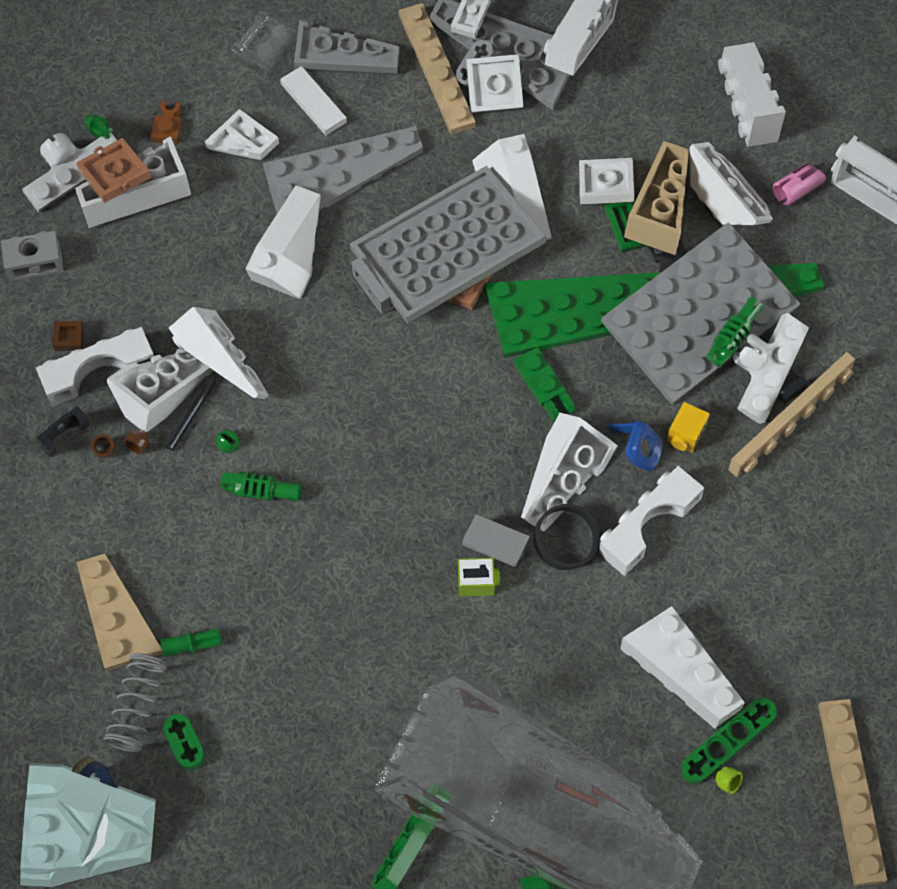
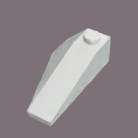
(514, 168)
(287, 247)
(209, 340)
(156, 388)
(567, 461)

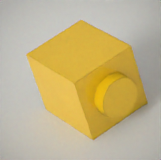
(687, 427)

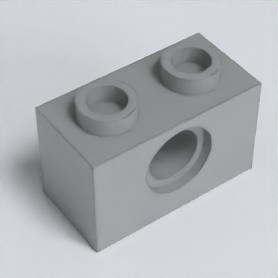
(45, 261)

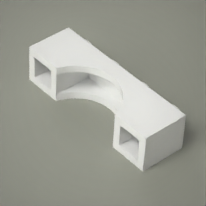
(64, 375)
(674, 495)

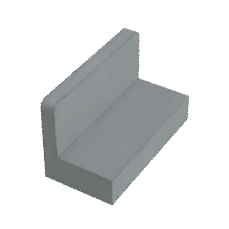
(371, 286)
(496, 540)

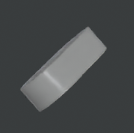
(473, 53)

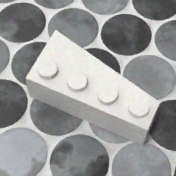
(579, 34)
(166, 184)

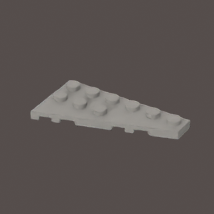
(510, 39)
(341, 168)

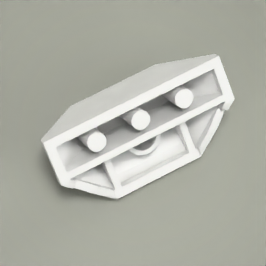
(724, 188)

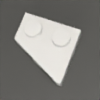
(242, 137)

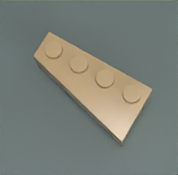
(659, 206)

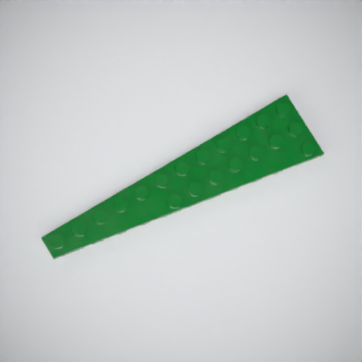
(571, 309)

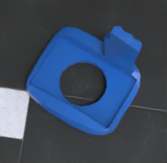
(633, 449)

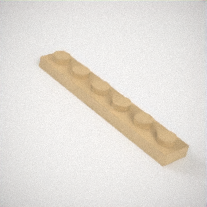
(437, 69)
(785, 423)
(852, 793)

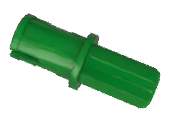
(98, 126)
(190, 642)

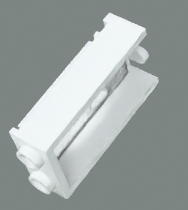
(867, 177)

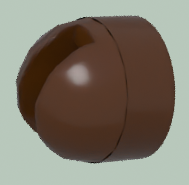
(100, 441)
(137, 441)

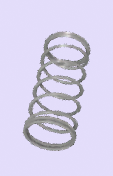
(129, 743)

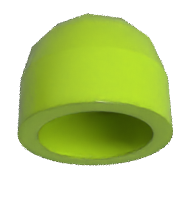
(729, 779)

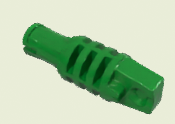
(733, 333)
(259, 486)

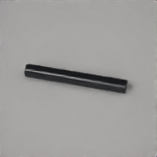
(189, 413)

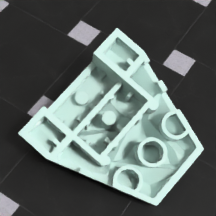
(81, 827)

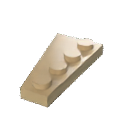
(114, 615)

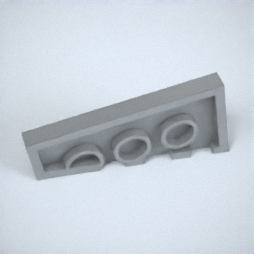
(333, 51)

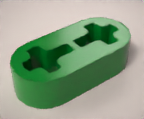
(177, 744)

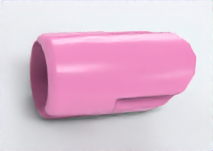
(798, 183)

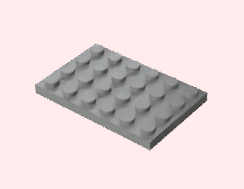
(448, 243)
(683, 308)

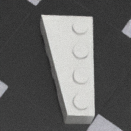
(751, 94)
(683, 666)

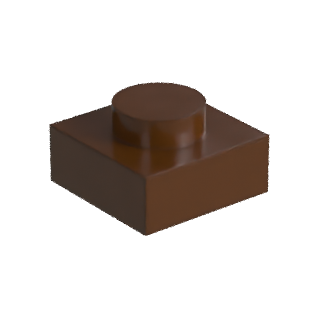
(68, 335)

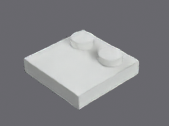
(494, 83)
(606, 181)

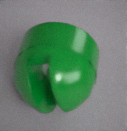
(223, 445)

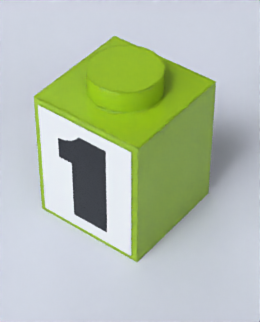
(477, 577)

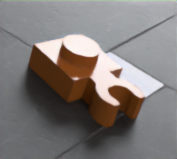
(167, 125)

